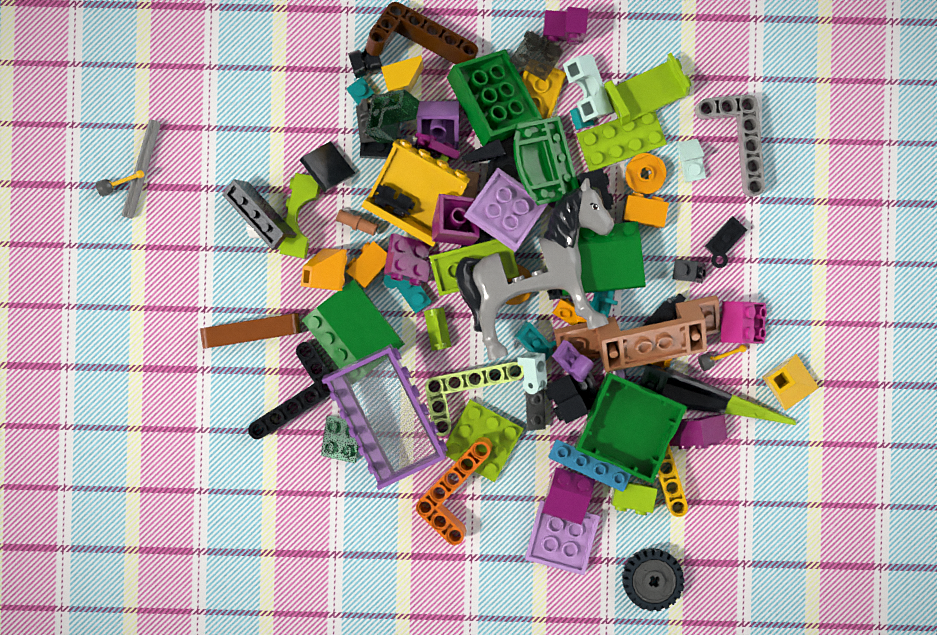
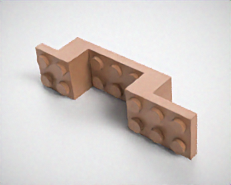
(647, 343)

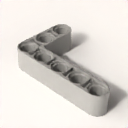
(744, 135)

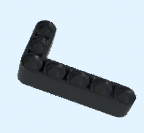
(300, 398)

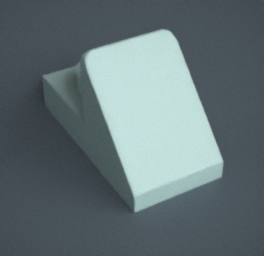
(691, 160)

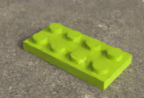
(615, 143)
(445, 263)

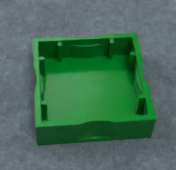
(630, 427)

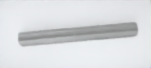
(142, 164)

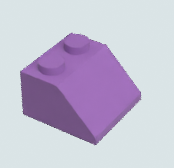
(439, 120)

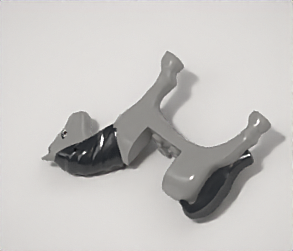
(488, 286)

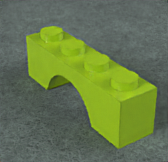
(303, 191)

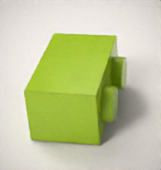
(635, 497)

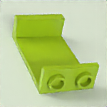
(648, 90)

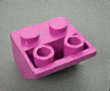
(743, 322)

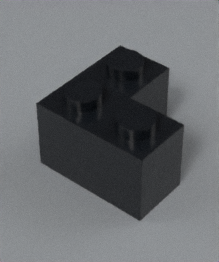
(566, 398)

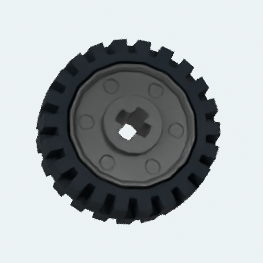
(666, 572)

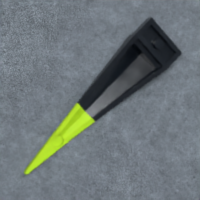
(702, 396)

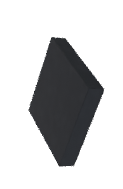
(327, 166)

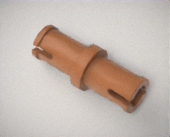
(357, 222)

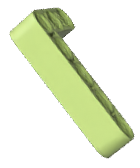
(445, 388)

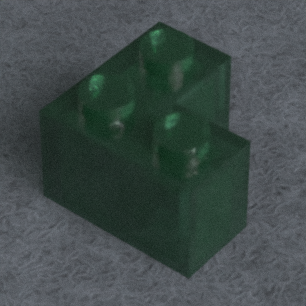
(387, 112)

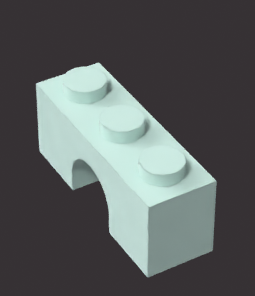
(586, 74)

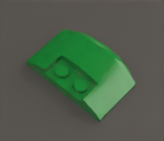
(544, 160)

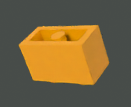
(645, 211)
(368, 264)

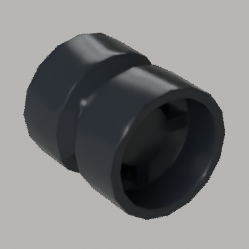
(364, 62)

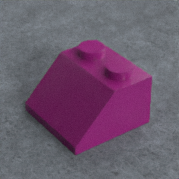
(449, 221)
(568, 495)

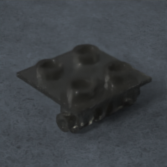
(537, 55)

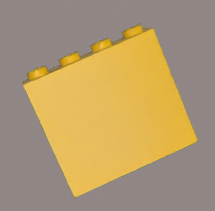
(419, 178)

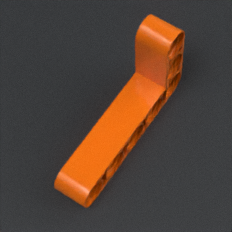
(449, 486)

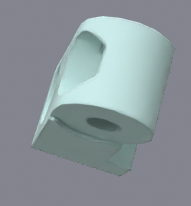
(534, 371)

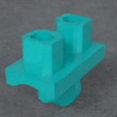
(602, 302)

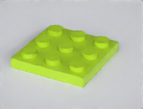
(482, 422)

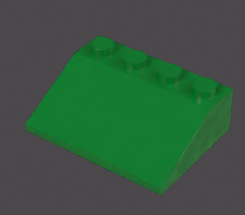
(492, 96)
(611, 259)
(350, 326)

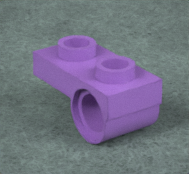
(572, 361)

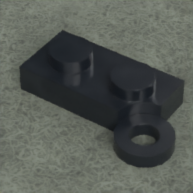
(724, 240)

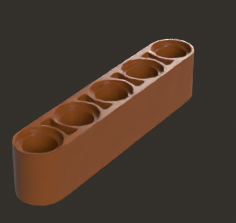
(250, 330)

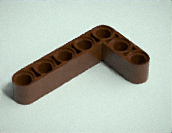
(421, 30)

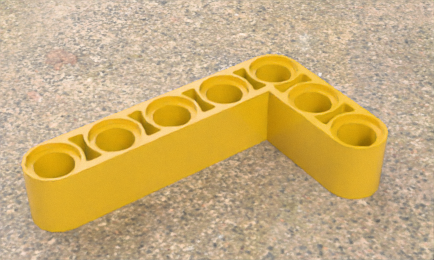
(672, 476)

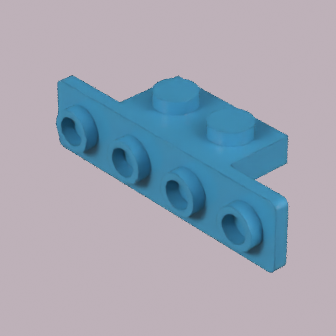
(587, 465)

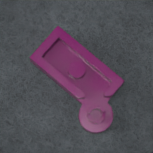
(429, 142)

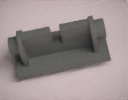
(535, 411)

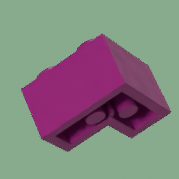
(566, 26)
(700, 432)

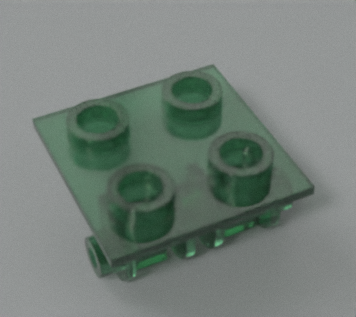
(338, 442)

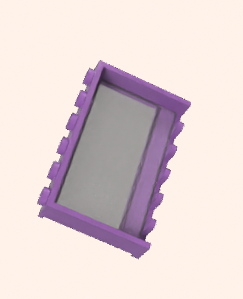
(386, 416)

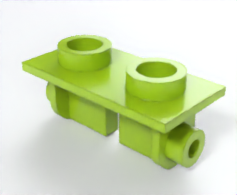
(437, 329)

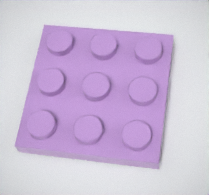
(505, 210)
(562, 542)

